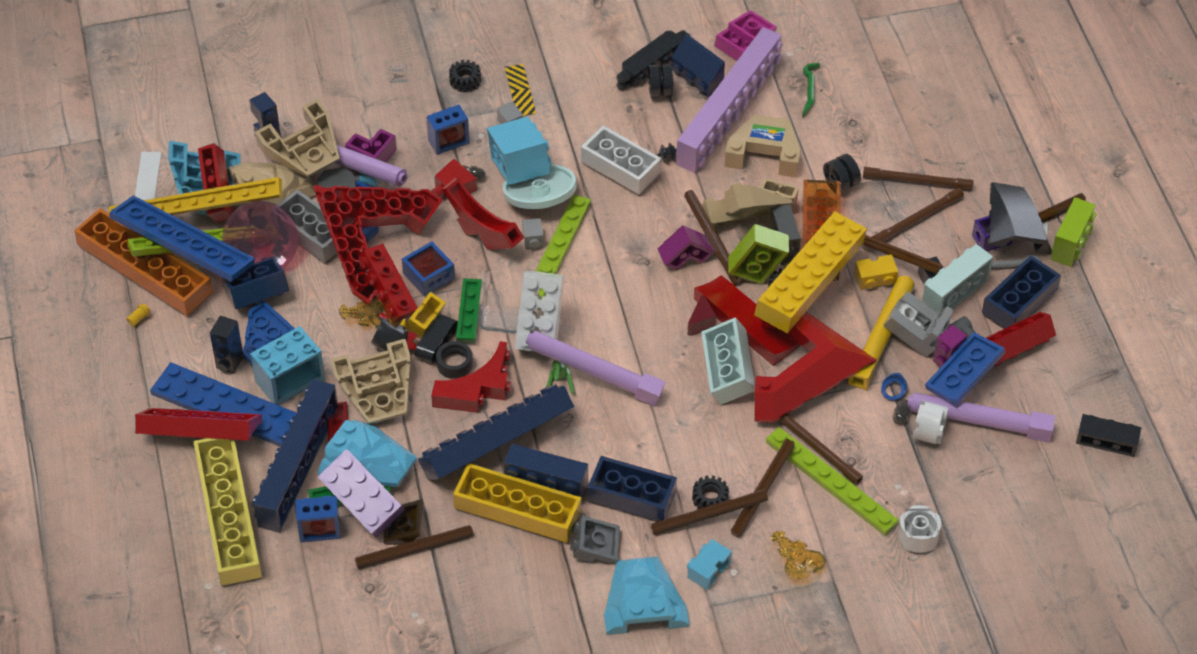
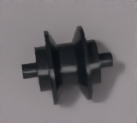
(668, 152)

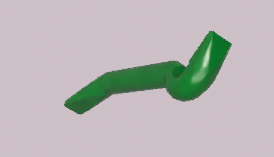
(810, 85)

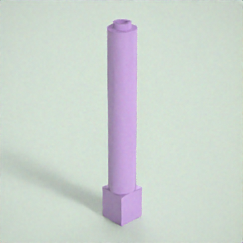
(371, 167)
(645, 387)
(1036, 426)

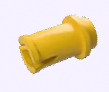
(141, 311)

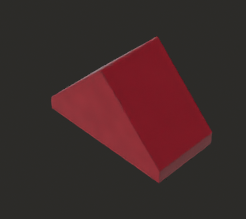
(702, 317)

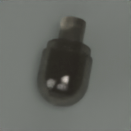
(478, 172)
(901, 413)

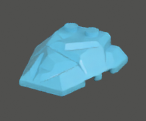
(187, 169)
(373, 449)
(642, 594)

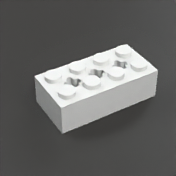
(620, 159)
(531, 301)

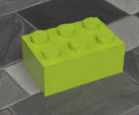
(1073, 232)
(758, 254)

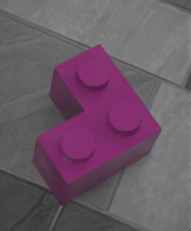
(380, 147)
(685, 245)
(947, 344)

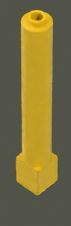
(880, 335)

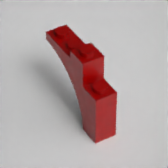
(477, 220)
(471, 390)

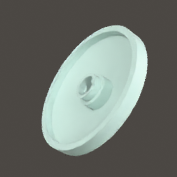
(542, 190)

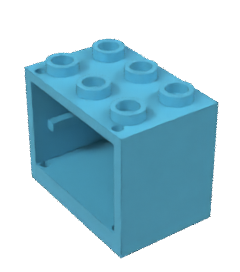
(519, 150)
(287, 365)

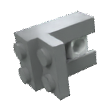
(917, 323)

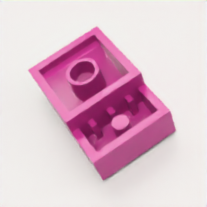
(741, 33)

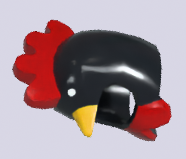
(387, 333)

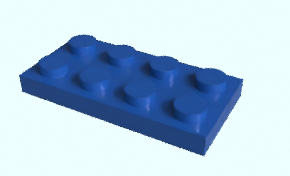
(965, 368)

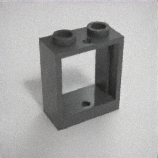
(784, 222)

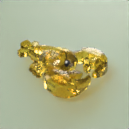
(365, 313)
(797, 555)

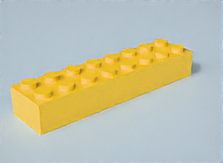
(810, 272)

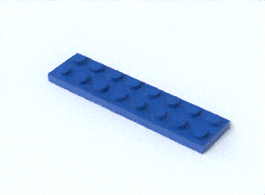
(182, 238)
(203, 393)

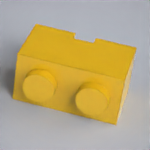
(876, 272)
(425, 314)

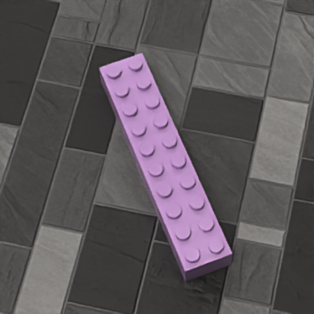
(729, 100)

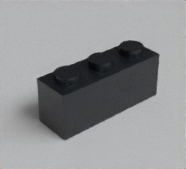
(226, 344)
(1108, 435)

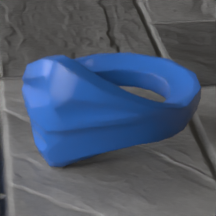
(894, 378)

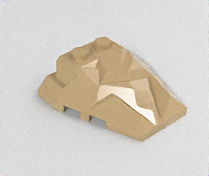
(259, 171)
(376, 382)

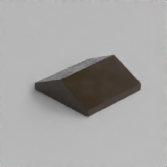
(406, 526)

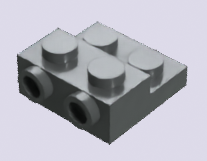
(595, 540)

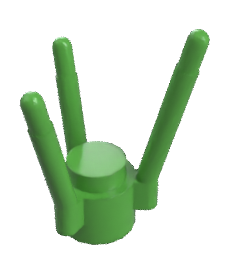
(559, 371)

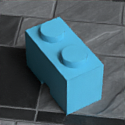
(710, 561)

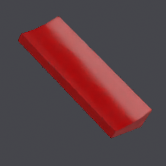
(730, 302)
(196, 423)

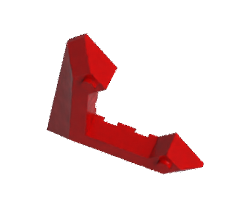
(351, 209)
(824, 367)

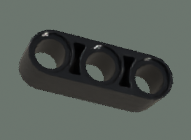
(437, 334)

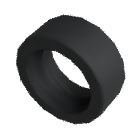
(454, 347)

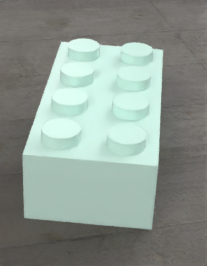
(958, 279)
(728, 361)

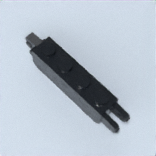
(655, 53)

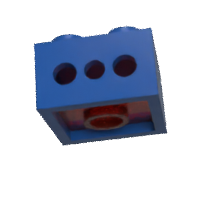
(448, 129)
(428, 268)
(318, 519)

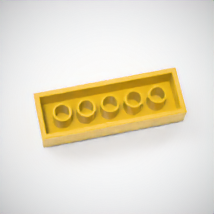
(517, 502)

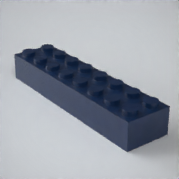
(495, 432)
(295, 456)

